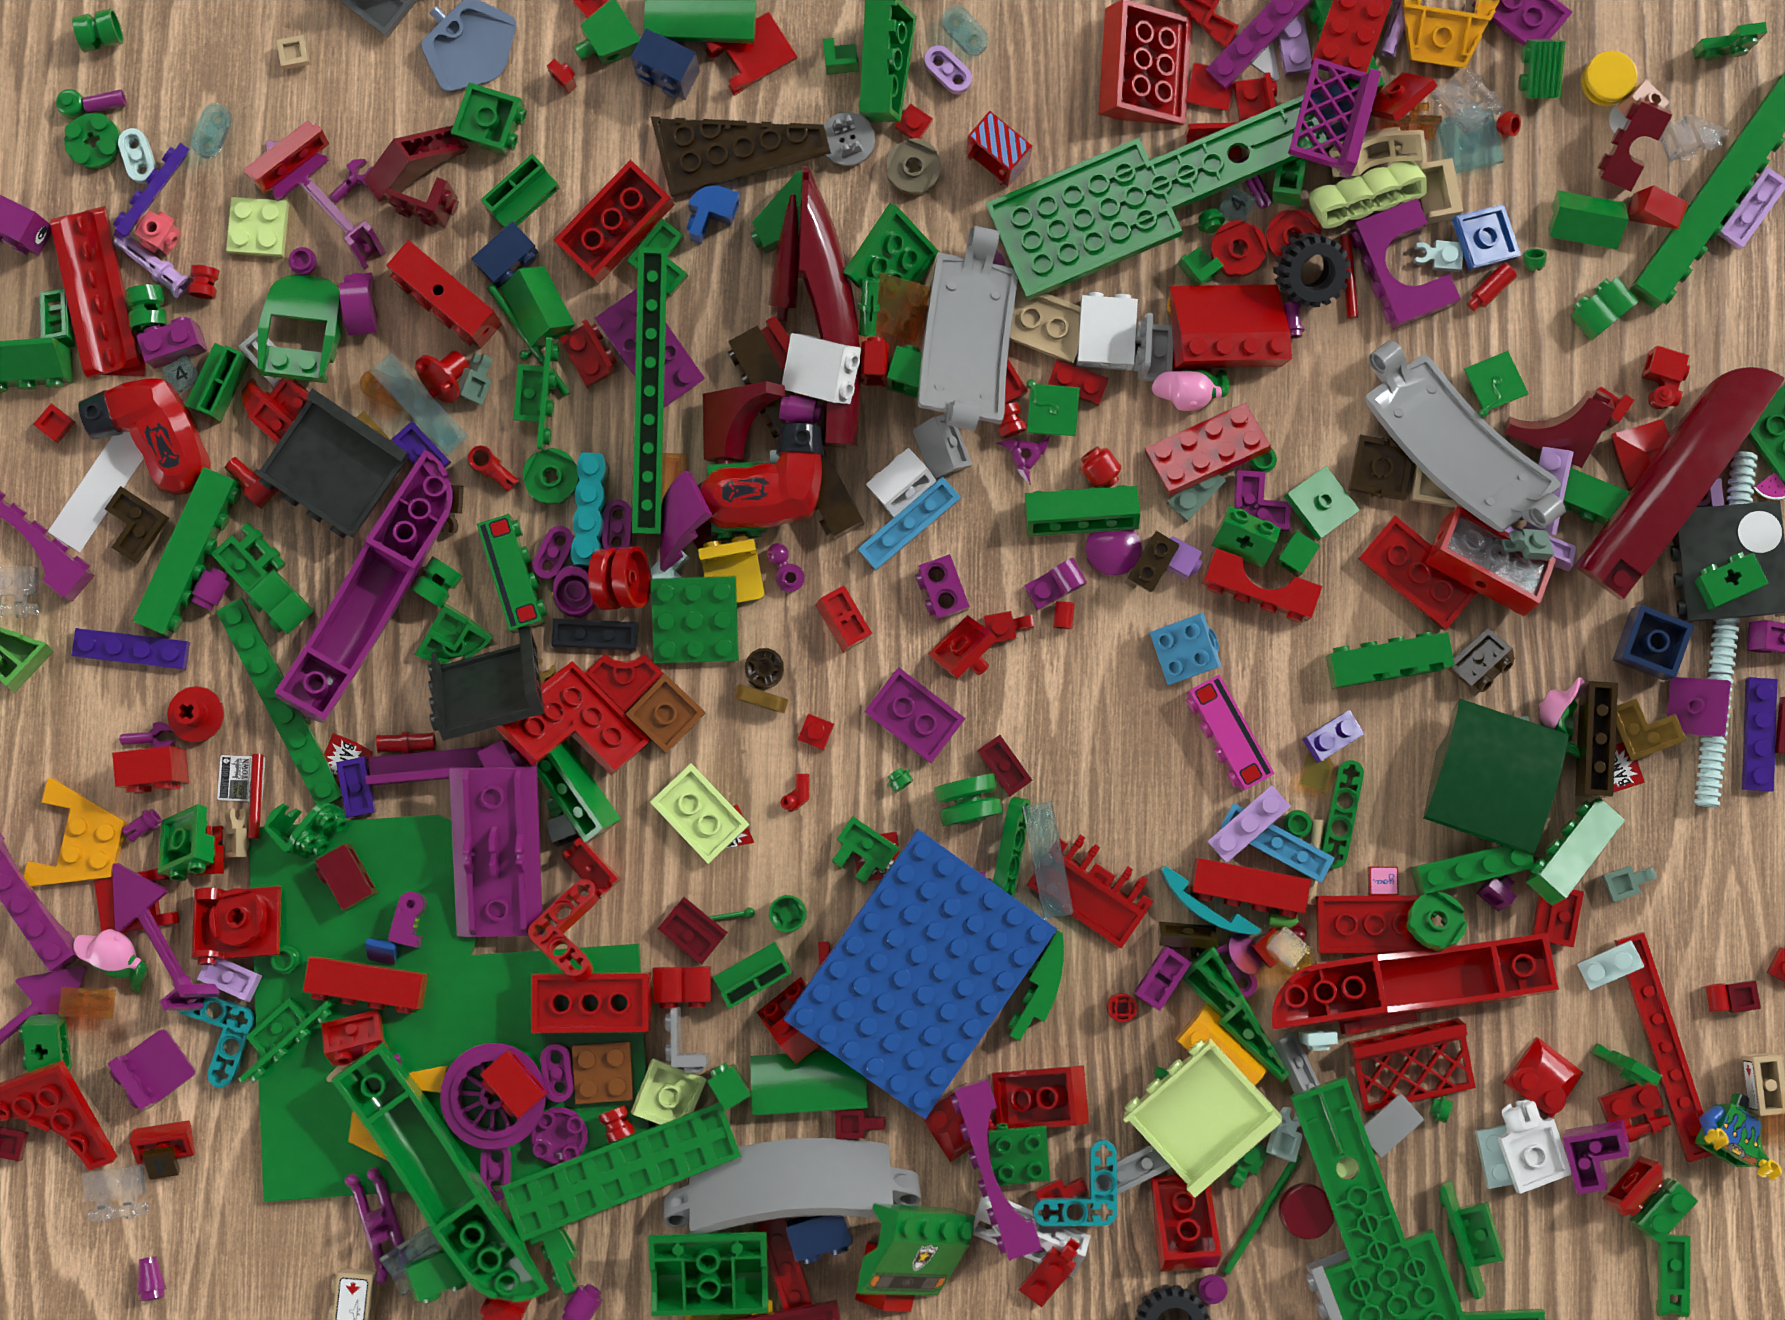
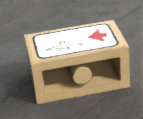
(1764, 1083)
(353, 1295)

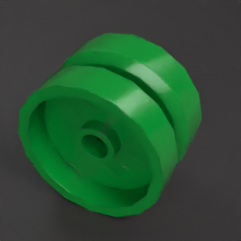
(968, 805)

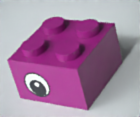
(22, 228)

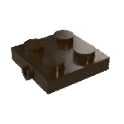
(1380, 468)

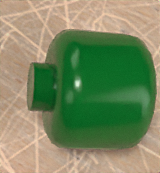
(70, 104)

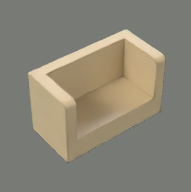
(1443, 196)

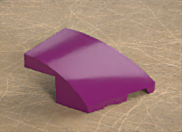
(681, 514)

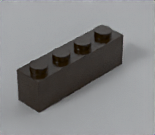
(1596, 740)

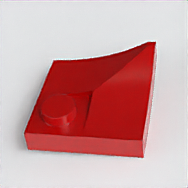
(1637, 448)

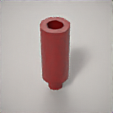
(1492, 286)

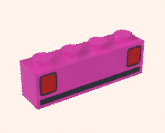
(1229, 733)

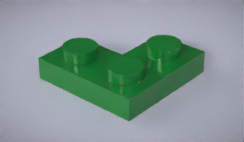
(1736, 43)
(667, 237)

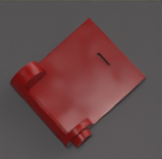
(208, 948)

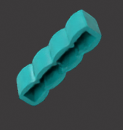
(591, 502)

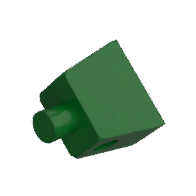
(607, 35)

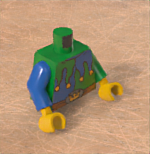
(1735, 1136)

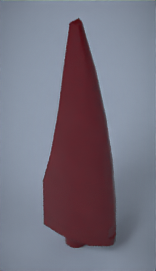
(785, 269)

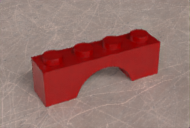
(1227, 574)

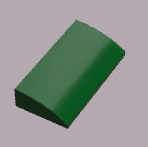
(702, 20)
(811, 1085)

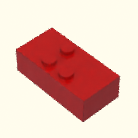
(614, 221)

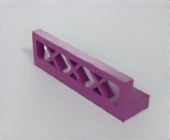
(419, 766)

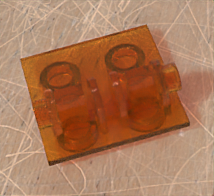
(901, 306)

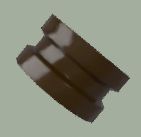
(768, 657)

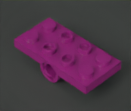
(620, 327)

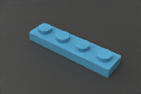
(909, 523)
(1288, 849)

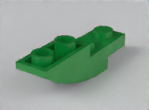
(1047, 975)
(559, 1250)

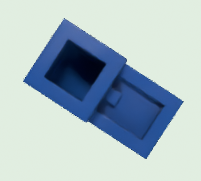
(708, 204)

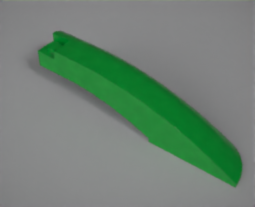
(439, 1177)

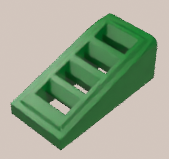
(63, 333)

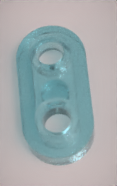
(966, 31)
(208, 131)

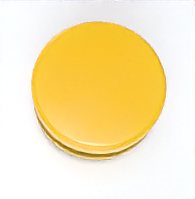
(1609, 78)

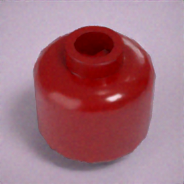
(1100, 467)

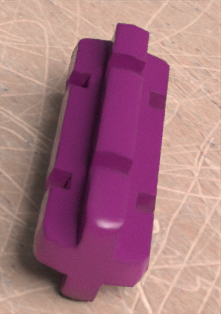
(1257, 189)

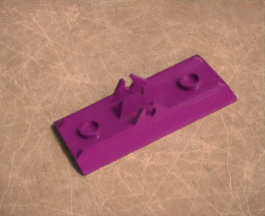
(496, 850)

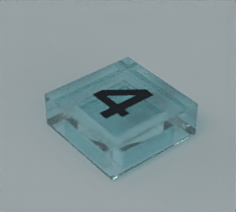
(1236, 204)
(181, 374)

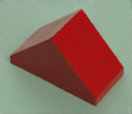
(1656, 208)

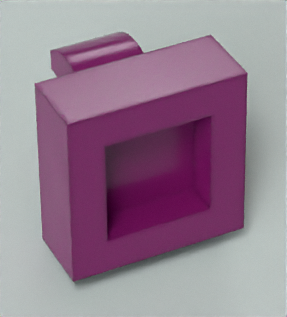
(1498, 892)

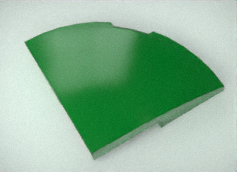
(452, 636)

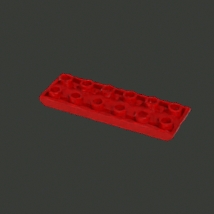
(95, 292)

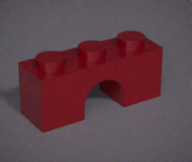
(1643, 120)

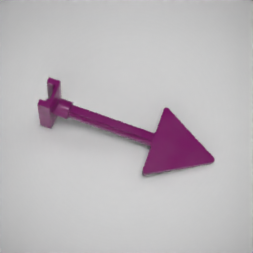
(360, 239)
(133, 900)
(45, 994)

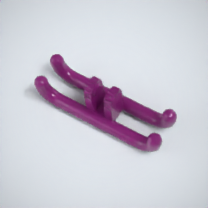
(376, 1223)

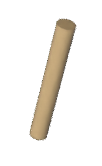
(1316, 841)

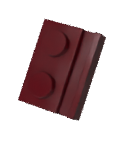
(692, 930)

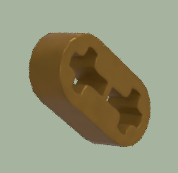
(761, 698)

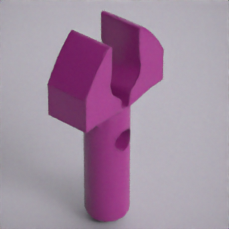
(353, 180)
(148, 737)

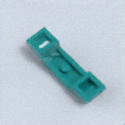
(1177, 884)

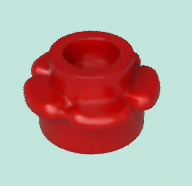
(1508, 124)

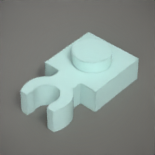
(1443, 255)
(1284, 1139)

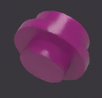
(302, 261)
(1212, 1289)

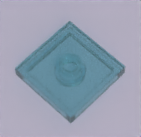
(1473, 150)

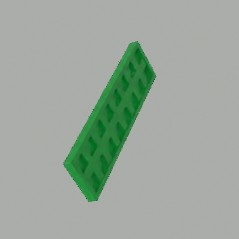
(621, 1171)

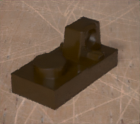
(1187, 935)

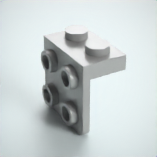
(1154, 349)
(690, 1061)
(1318, 1282)

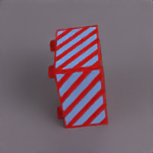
(998, 149)

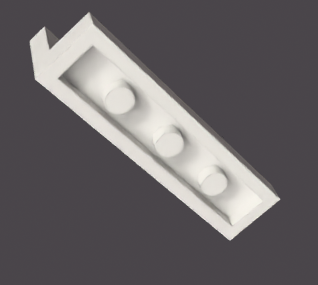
(1048, 1235)

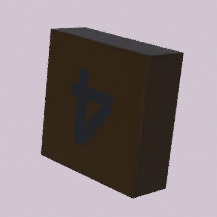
(161, 1163)

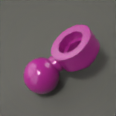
(778, 555)

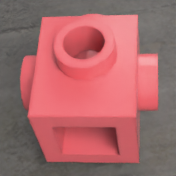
(157, 232)

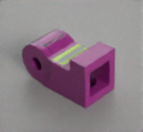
(406, 919)

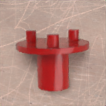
(441, 375)
(195, 714)

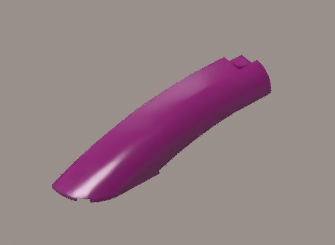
(370, 591)

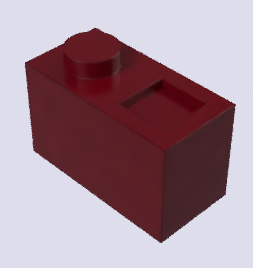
(345, 877)

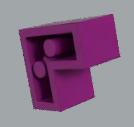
(1589, 1148)

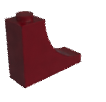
(411, 157)
(729, 417)
(1571, 431)

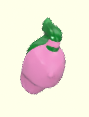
(1191, 389)
(1558, 711)
(113, 955)

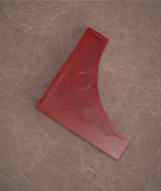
(54, 1102)

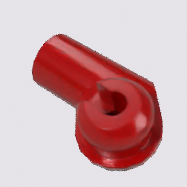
(798, 796)

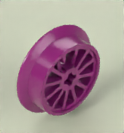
(456, 1113)

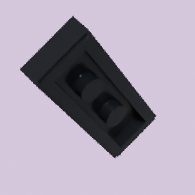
(595, 634)

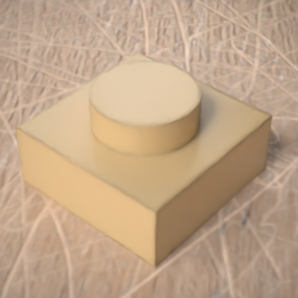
(293, 52)

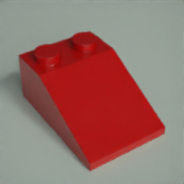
(1041, 1097)
(1184, 1225)

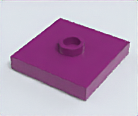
(1700, 705)

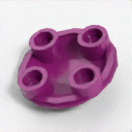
(1113, 551)
(559, 1135)

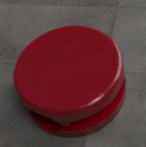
(1305, 1211)

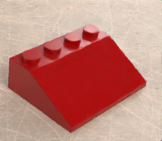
(1144, 64)
(1229, 326)

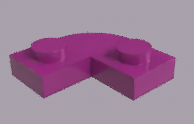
(1250, 497)

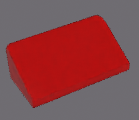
(164, 1135)

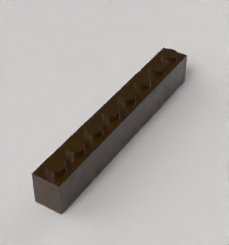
(760, 366)

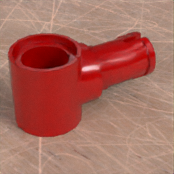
(493, 468)
(249, 482)

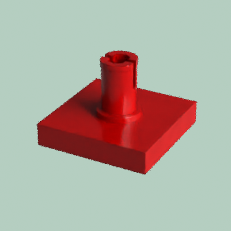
(964, 648)

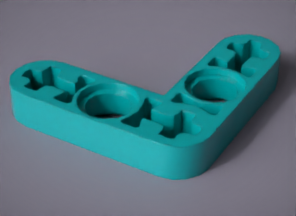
(230, 1030)
(1097, 1196)

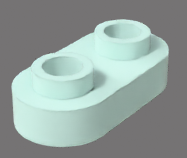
(136, 158)

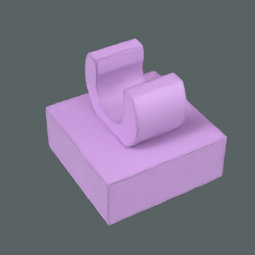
(1714, 495)

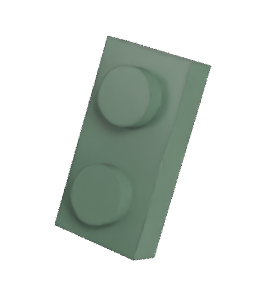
(1192, 499)

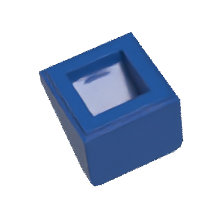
(382, 951)

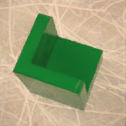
(840, 58)
(1199, 266)
(1297, 553)

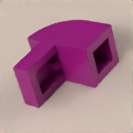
(358, 303)

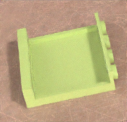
(1202, 1115)

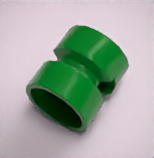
(97, 30)
(146, 307)
(430, 590)
(787, 913)

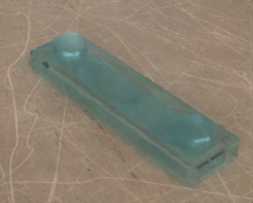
(419, 404)
(1048, 859)

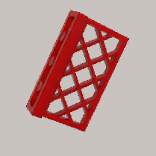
(1414, 1040)

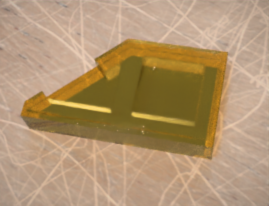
(1316, 775)

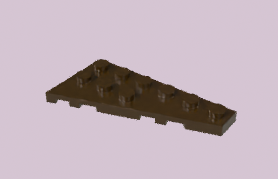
(726, 150)

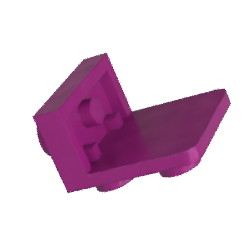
(151, 1070)

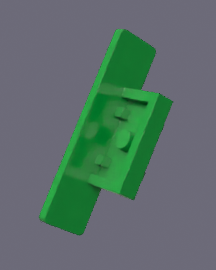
(534, 392)
(279, 1031)
(1474, 1235)

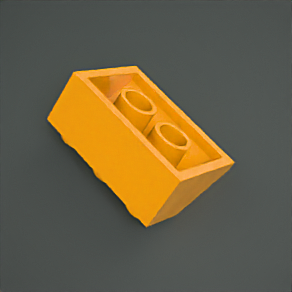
(1206, 1025)

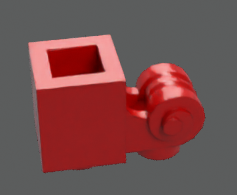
(1668, 370)

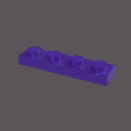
(142, 200)
(130, 648)
(1759, 734)

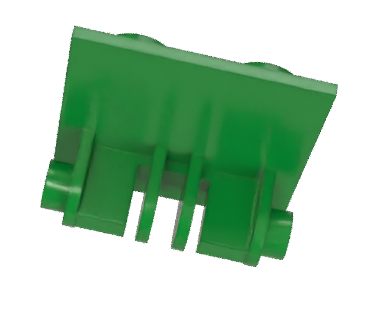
(1019, 1154)

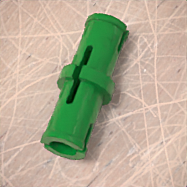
(869, 306)

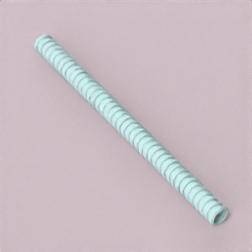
(1723, 648)

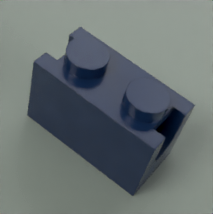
(505, 255)

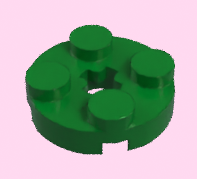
(79, 132)
(546, 461)
(1433, 936)

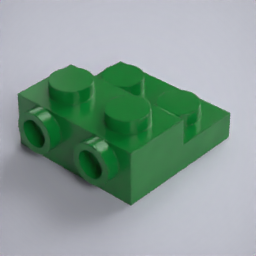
(489, 119)
(185, 844)

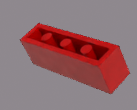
(1250, 886)
(366, 983)

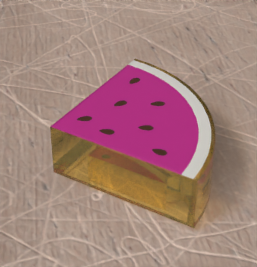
(1770, 489)

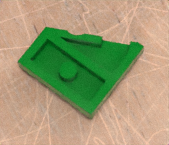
(1630, 1069)

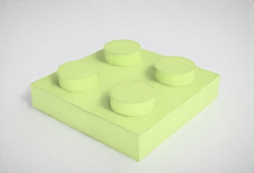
(257, 227)
(667, 1093)

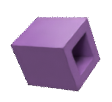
(1185, 560)

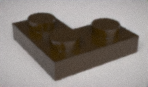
(142, 523)

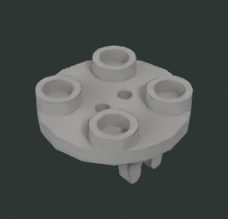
(851, 151)

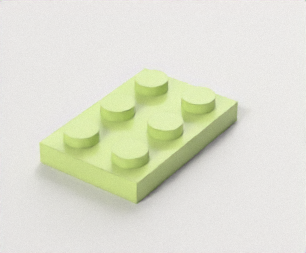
(699, 813)

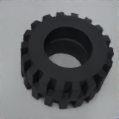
(1327, 284)
(1168, 1298)

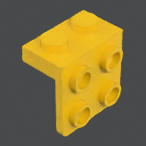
(736, 560)

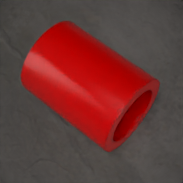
(1063, 615)
(1717, 997)

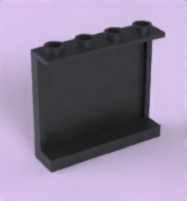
(332, 465)
(1710, 539)
(486, 689)

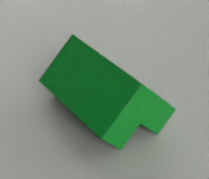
(520, 192)
(1588, 219)
(537, 305)
(218, 382)
(752, 975)

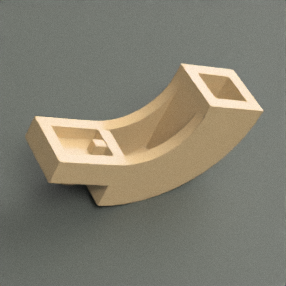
(1386, 146)

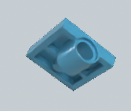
(1186, 648)

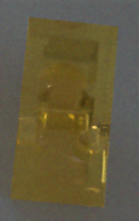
(1290, 951)

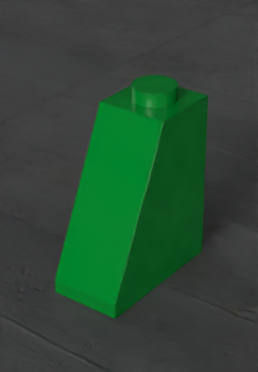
(769, 222)

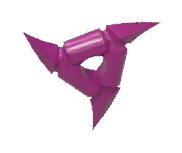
(1025, 464)

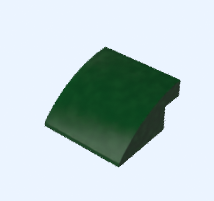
(1495, 776)

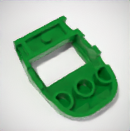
(302, 299)

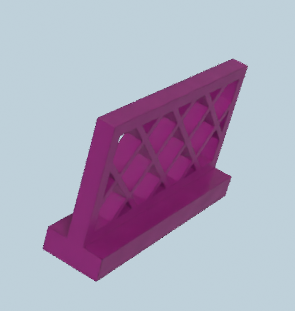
(1357, 123)

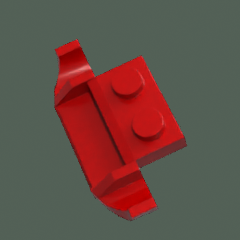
(274, 410)

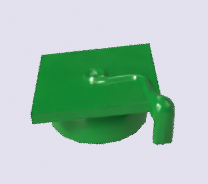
(1495, 382)
(1052, 409)

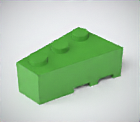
(20, 658)

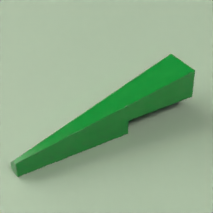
(1215, 985)

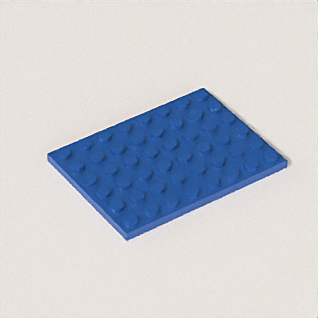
(920, 973)

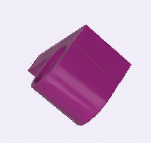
(1055, 584)
(1766, 637)

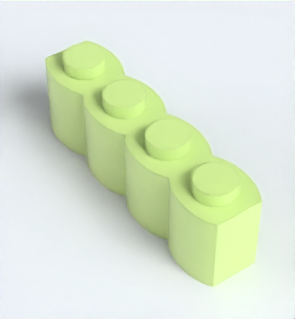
(1367, 193)

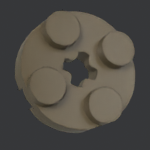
(907, 152)

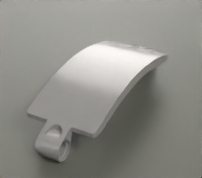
(968, 334)
(1457, 445)
(792, 1181)

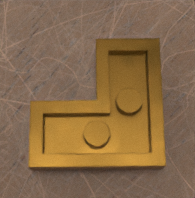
(1646, 738)

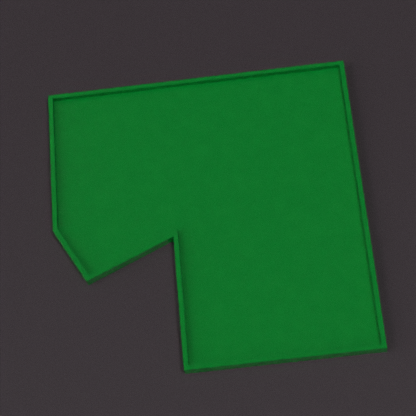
(464, 1005)

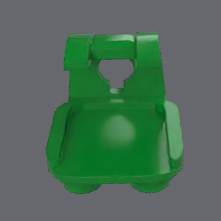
(311, 834)

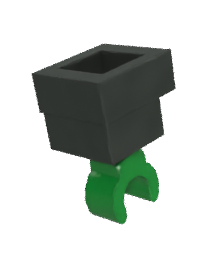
(559, 828)

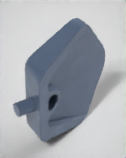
(468, 44)

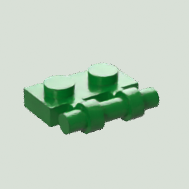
(241, 564)

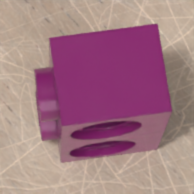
(948, 586)
(1161, 978)

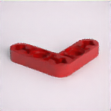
(555, 935)

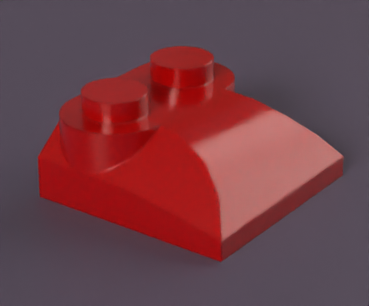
(1543, 1077)
(945, 1127)
(1635, 1186)

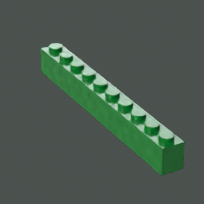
(1714, 200)
(649, 390)

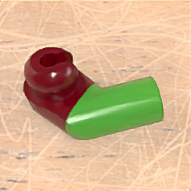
(1293, 924)

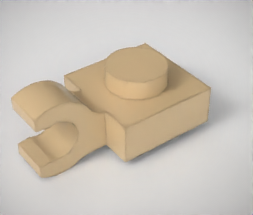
(235, 836)

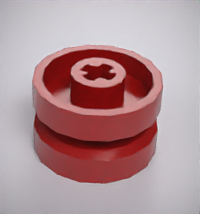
(619, 578)

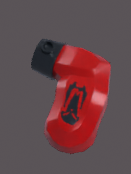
(158, 426)
(770, 492)

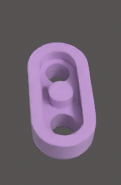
(949, 70)

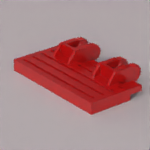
(1095, 902)

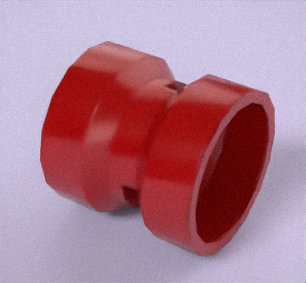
(203, 282)
(1011, 423)
(1121, 1007)
(616, 1124)

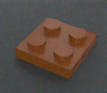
(666, 713)
(602, 1072)

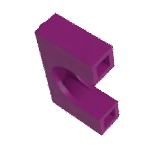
(1401, 302)

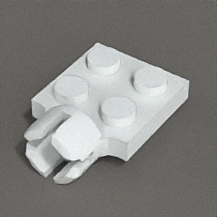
(1532, 1147)

